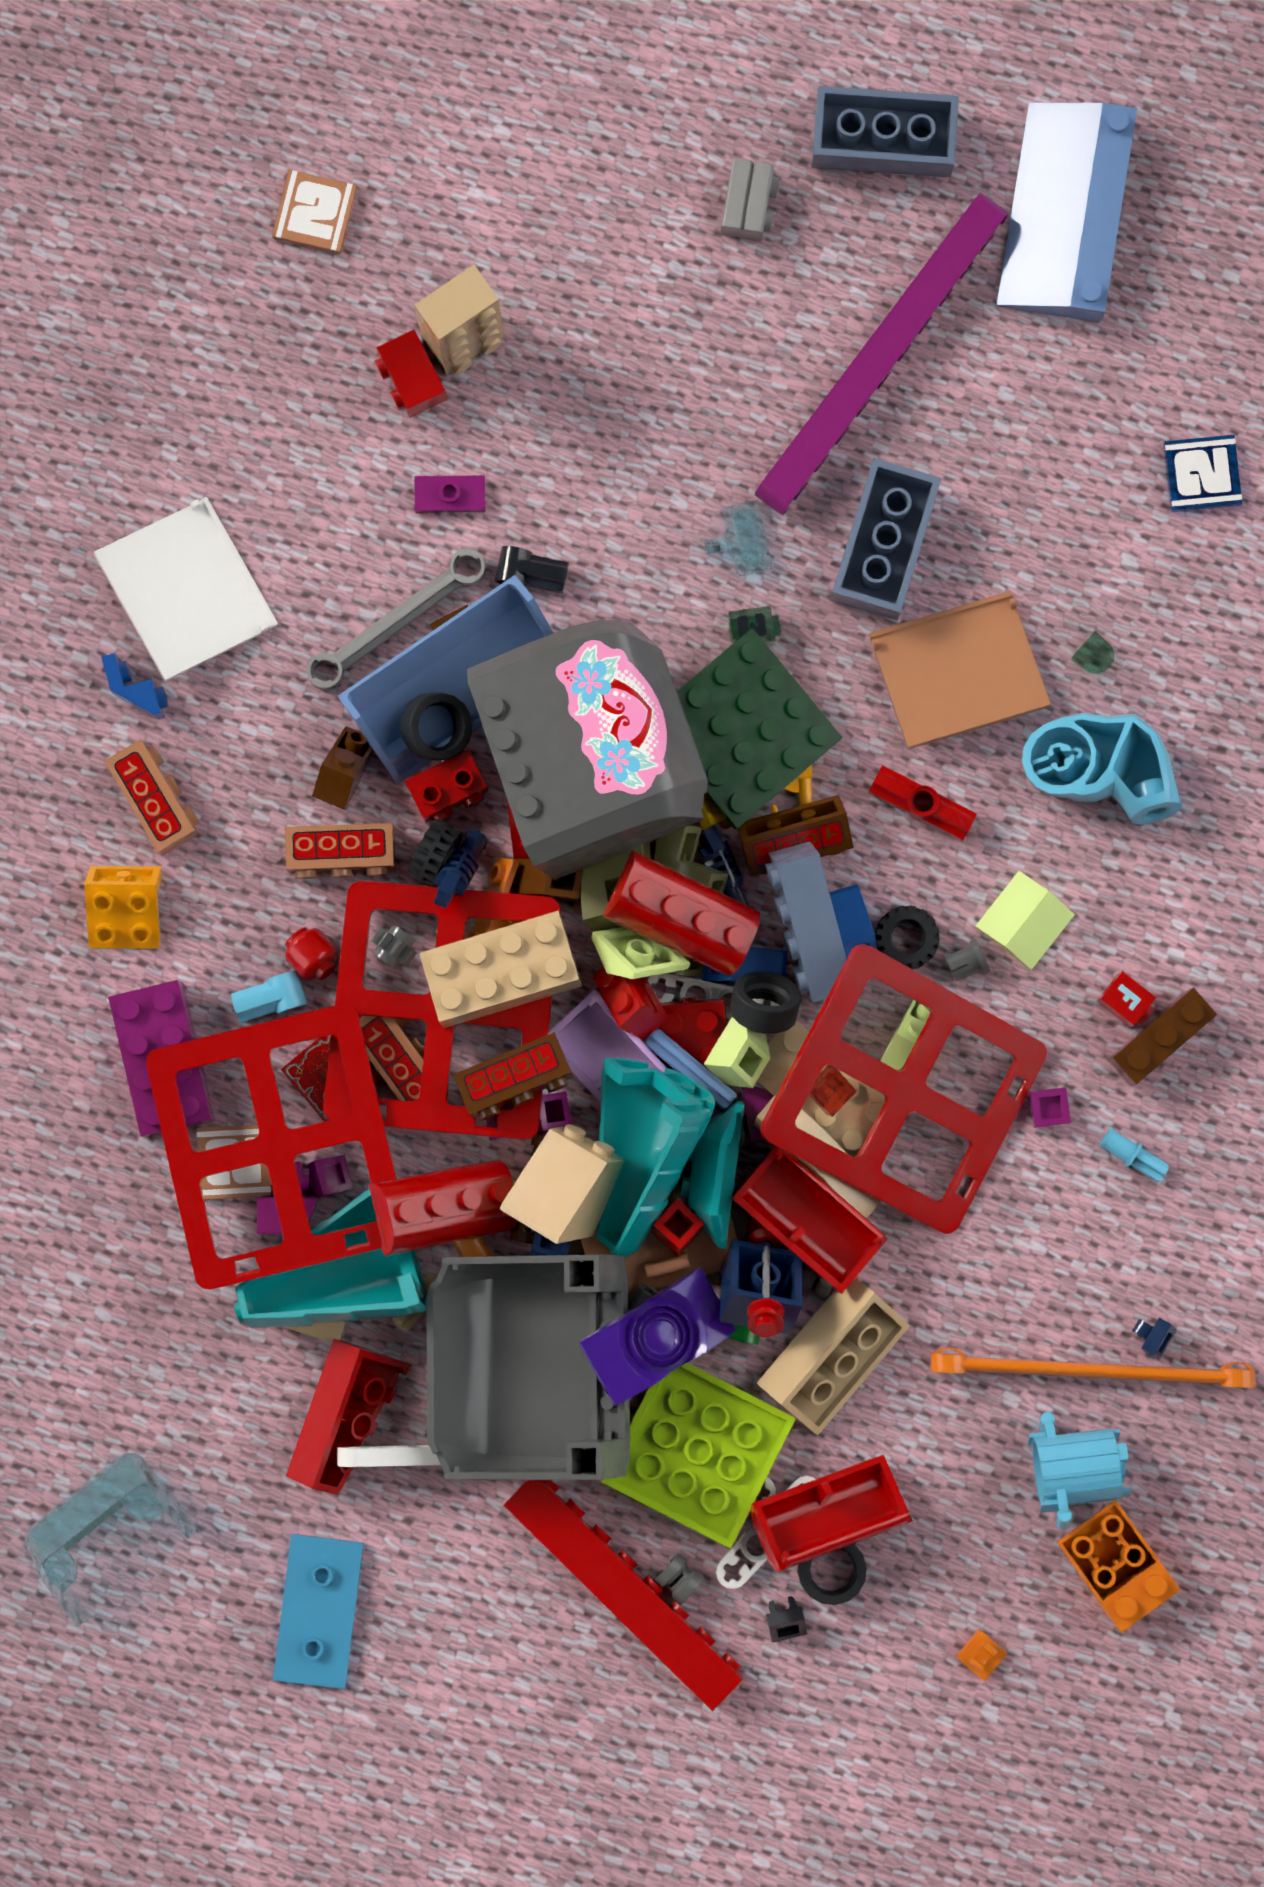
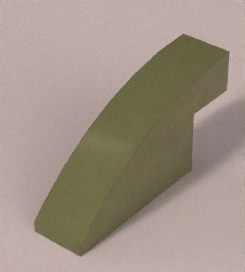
(677, 852)
(598, 885)

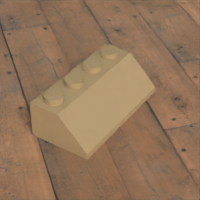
(833, 1355)

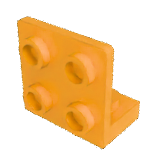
(123, 906)

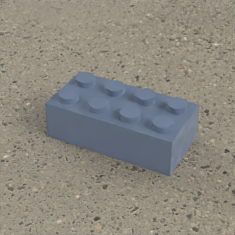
(885, 131)
(885, 539)
(810, 918)

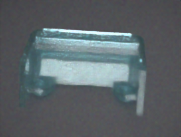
(123, 1482)

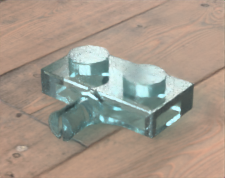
(743, 539)

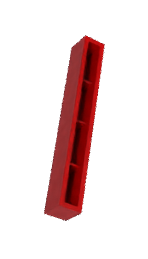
(624, 1592)

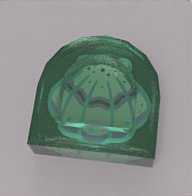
(1094, 655)

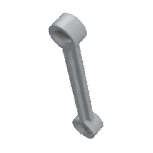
(396, 620)

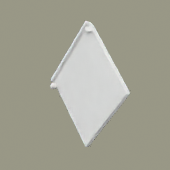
(185, 589)

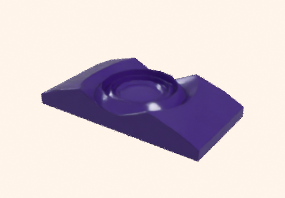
(656, 1337)

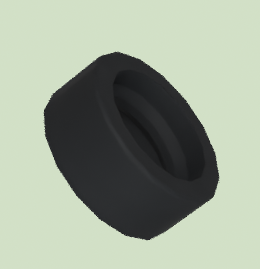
(461, 732)
(762, 1017)
(838, 1596)

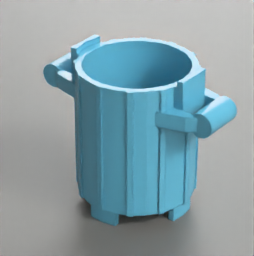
(1076, 1468)

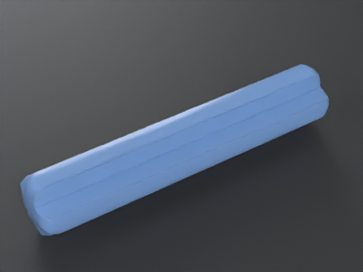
(689, 1066)

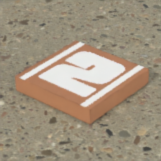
(314, 211)
(238, 1183)

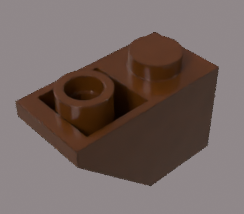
(343, 768)
(534, 882)

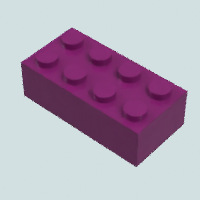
(149, 1021)

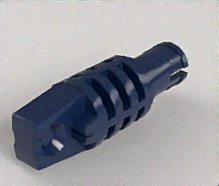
(719, 856)
(459, 868)

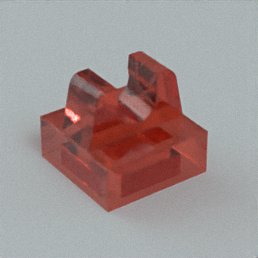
(831, 1091)

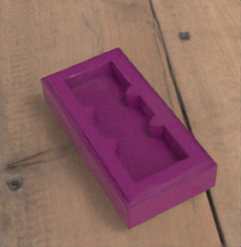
(449, 494)

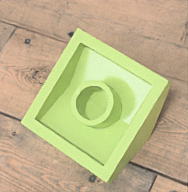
(1025, 919)
(634, 955)

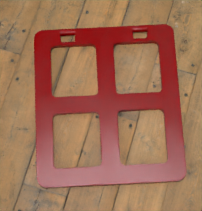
(903, 1088)
(431, 1109)
(275, 1144)

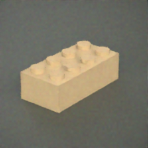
(460, 321)
(500, 969)
(852, 1122)

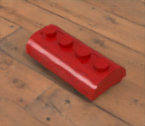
(682, 914)
(442, 1206)
(809, 1218)
(829, 1513)

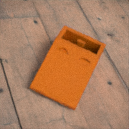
(1118, 1566)

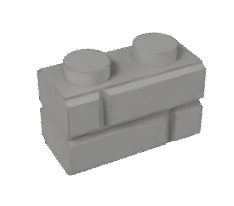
(748, 198)

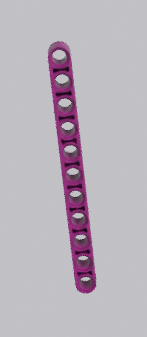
(880, 354)

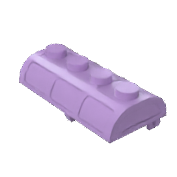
(591, 1035)

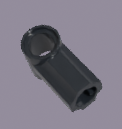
(531, 569)

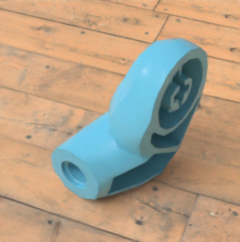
(1104, 757)

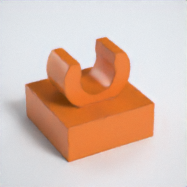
(981, 1654)

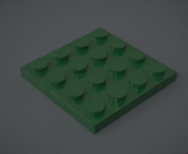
(752, 727)

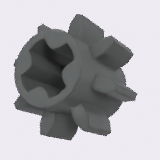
(394, 946)

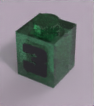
(757, 618)

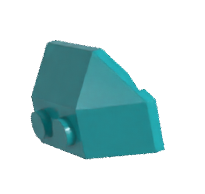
(713, 1172)

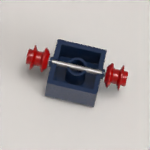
(761, 1284)

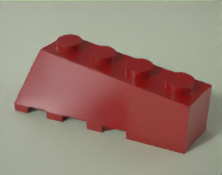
(342, 1412)

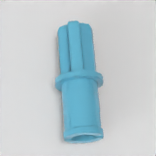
(1134, 1155)

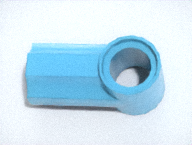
(275, 996)

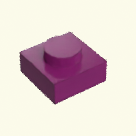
(1049, 1107)
(330, 1176)

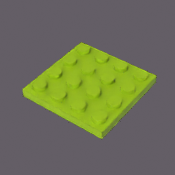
(701, 1452)

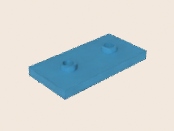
(318, 1611)

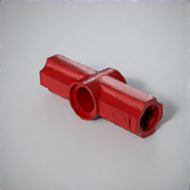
(944, 813)

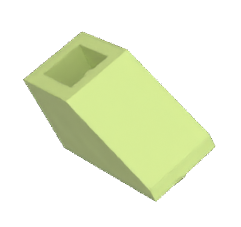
(905, 1035)
(739, 1055)

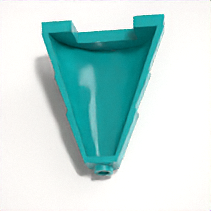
(654, 1126)
(337, 1289)

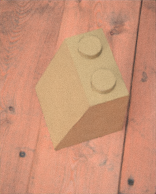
(564, 1185)

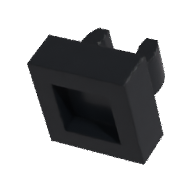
(786, 1623)

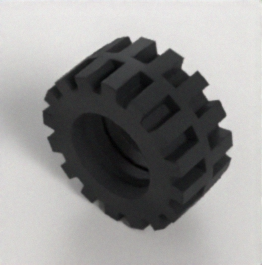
(434, 851)
(916, 917)

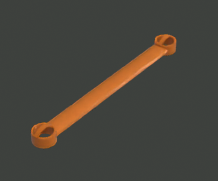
(1224, 1376)

